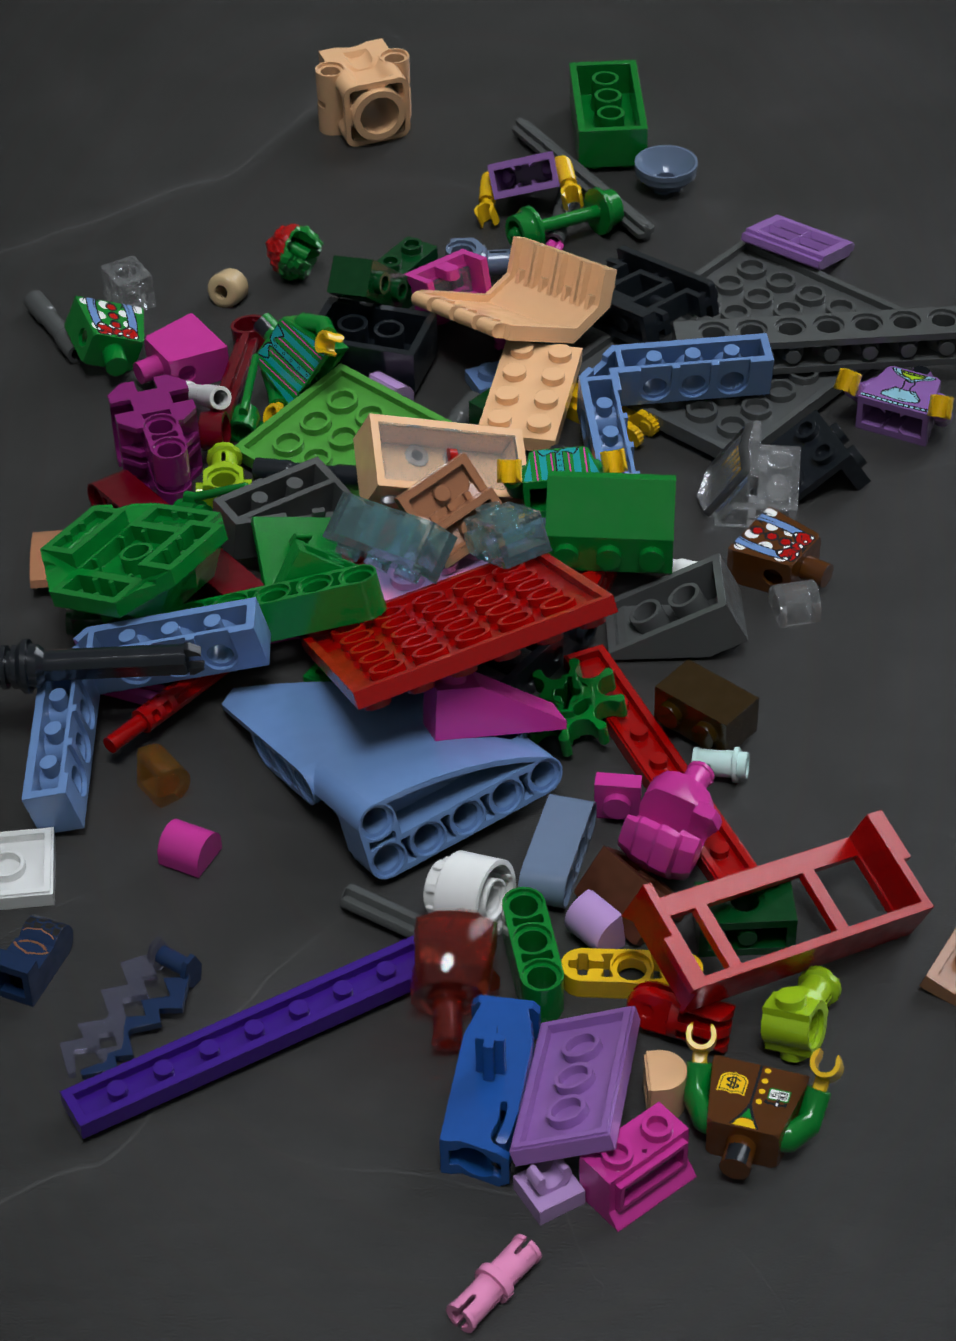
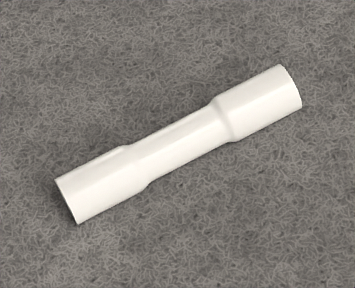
(209, 395)

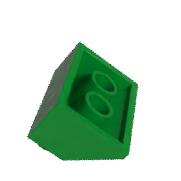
(611, 521)

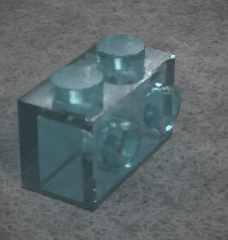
(506, 534)

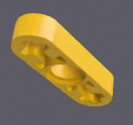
(600, 959)

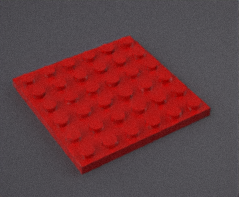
(457, 627)

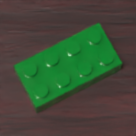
(607, 113)

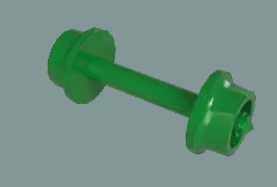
(601, 210)

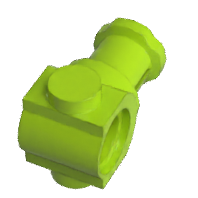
(220, 472)
(797, 1015)

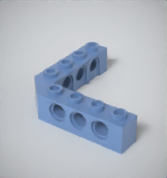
(666, 374)
(66, 711)

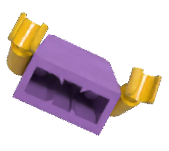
(526, 176)

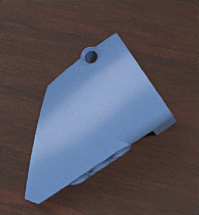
(385, 773)

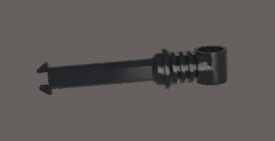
(31, 666)

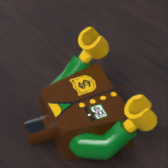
(753, 1109)

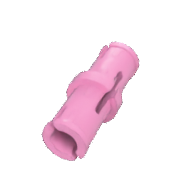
(493, 1283)

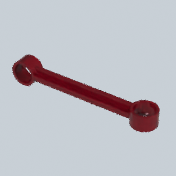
(215, 424)

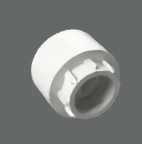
(469, 882)

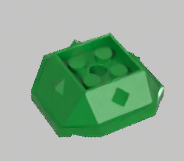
(133, 559)

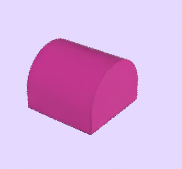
(187, 847)

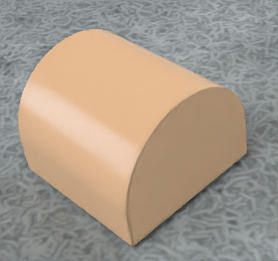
(664, 1080)

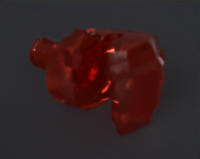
(452, 968)

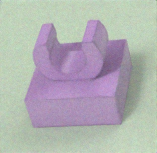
(549, 1190)

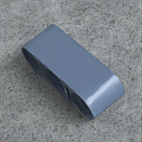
(558, 848)

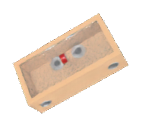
(403, 450)

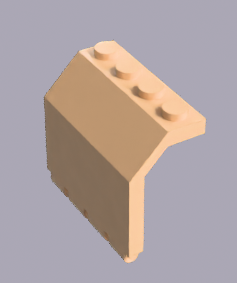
(539, 299)

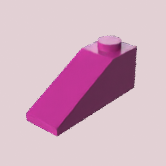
(485, 708)

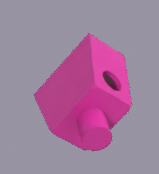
(183, 351)

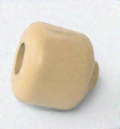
(227, 288)

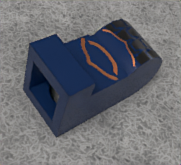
(34, 958)

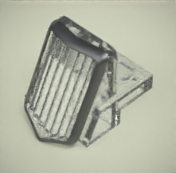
(750, 479)

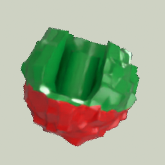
(293, 251)

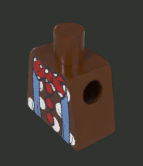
(777, 552)

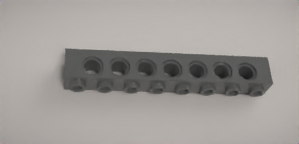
(843, 338)

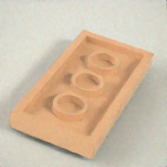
(533, 391)

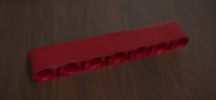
(126, 489)

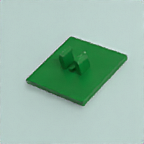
(276, 534)

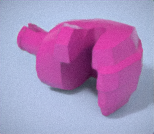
(672, 823)

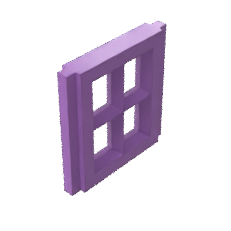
(798, 242)

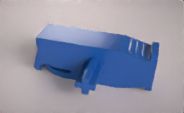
(489, 1088)

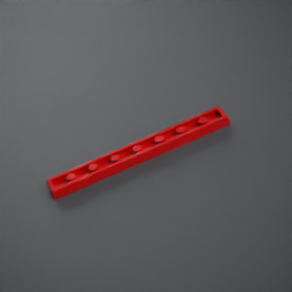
(652, 753)

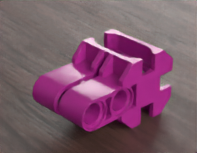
(157, 435)

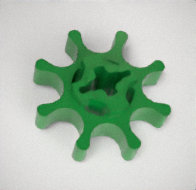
(581, 704)

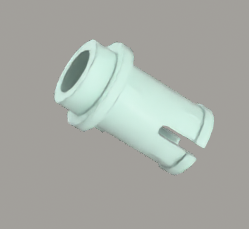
(724, 763)

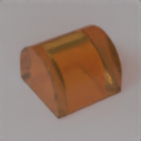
(161, 775)

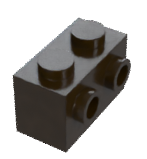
(706, 707)

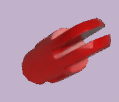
(661, 1014)

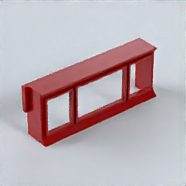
(877, 854)

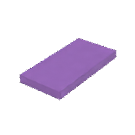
(576, 1086)

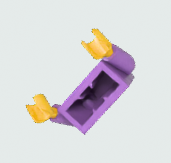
(898, 402)

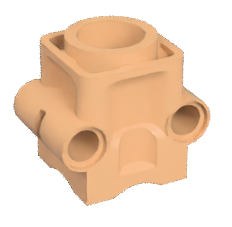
(364, 92)

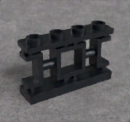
(651, 296)

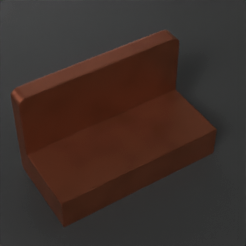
(617, 882)

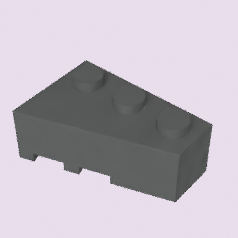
(295, 492)

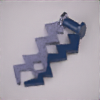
(117, 1023)

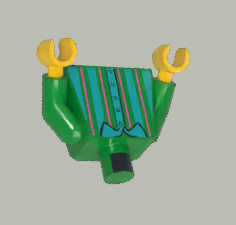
(295, 355)
(530, 480)

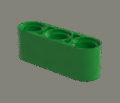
(533, 951)

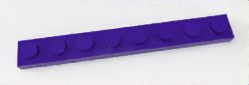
(239, 1039)

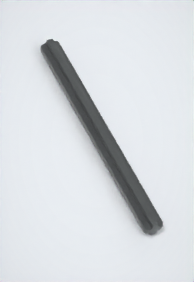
(541, 143)

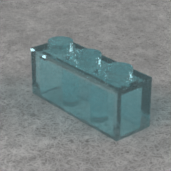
(389, 539)

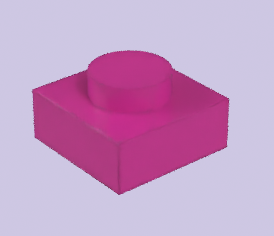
(617, 795)

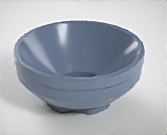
(666, 168)

